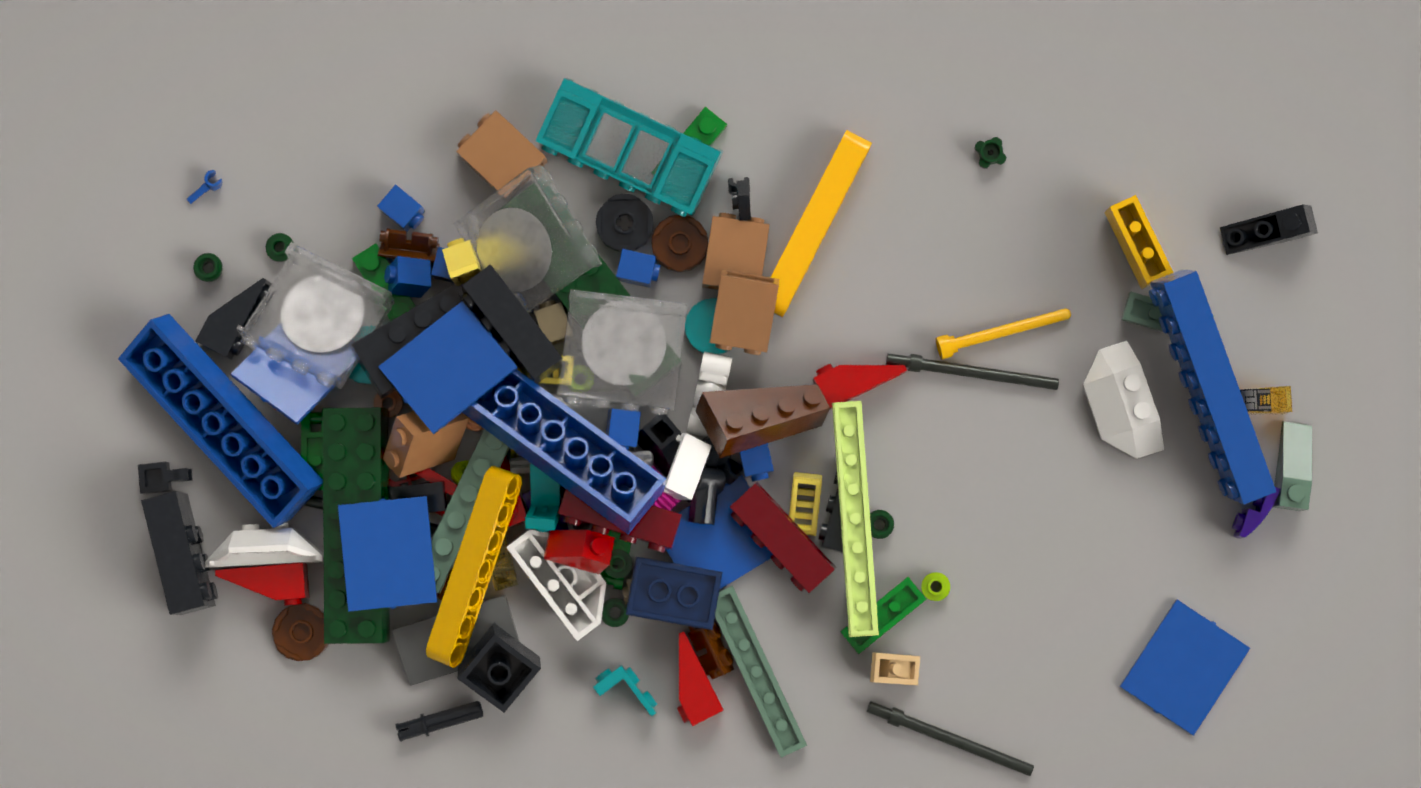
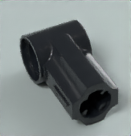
(705, 497)

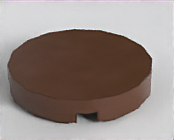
(679, 243)
(299, 632)

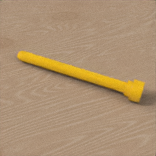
(948, 345)

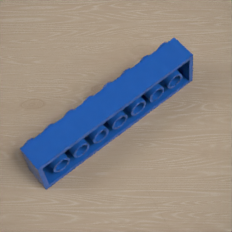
(1211, 386)
(220, 420)
(569, 449)

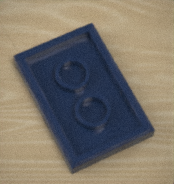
(673, 593)

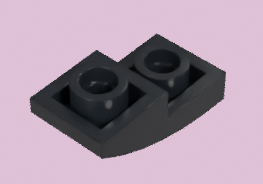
(434, 491)

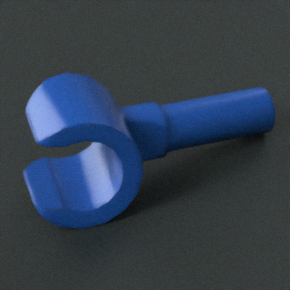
(205, 187)

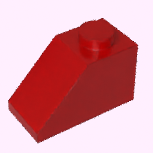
(580, 549)

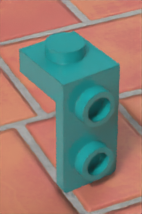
(544, 502)
(608, 679)

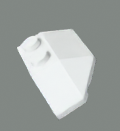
(1123, 402)
(264, 547)
(570, 592)

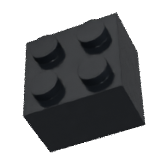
(499, 668)

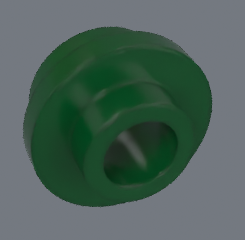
(270, 246)
(200, 263)
(888, 520)
(627, 564)
(614, 622)

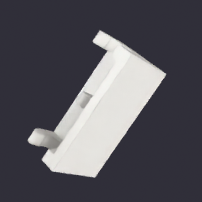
(686, 467)

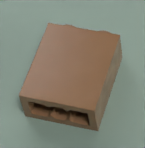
(498, 151)
(734, 247)
(744, 312)
(415, 447)

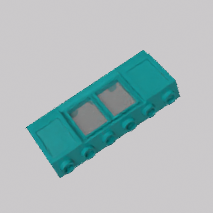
(628, 147)

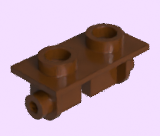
(395, 244)
(718, 659)

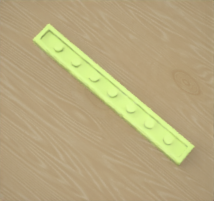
(855, 519)

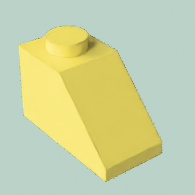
(461, 261)

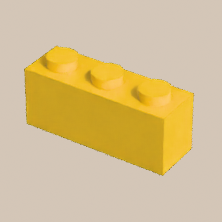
(1138, 241)

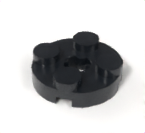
(636, 211)

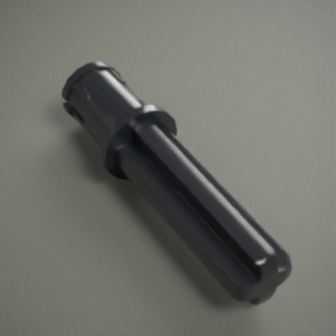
(439, 720)

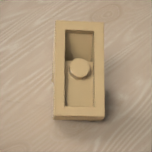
(895, 668)

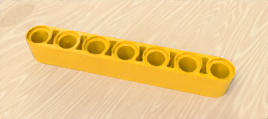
(818, 217)
(473, 566)

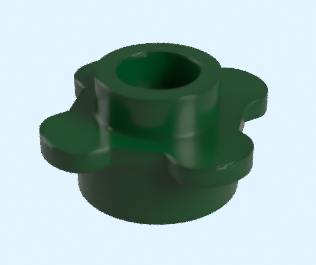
(986, 159)

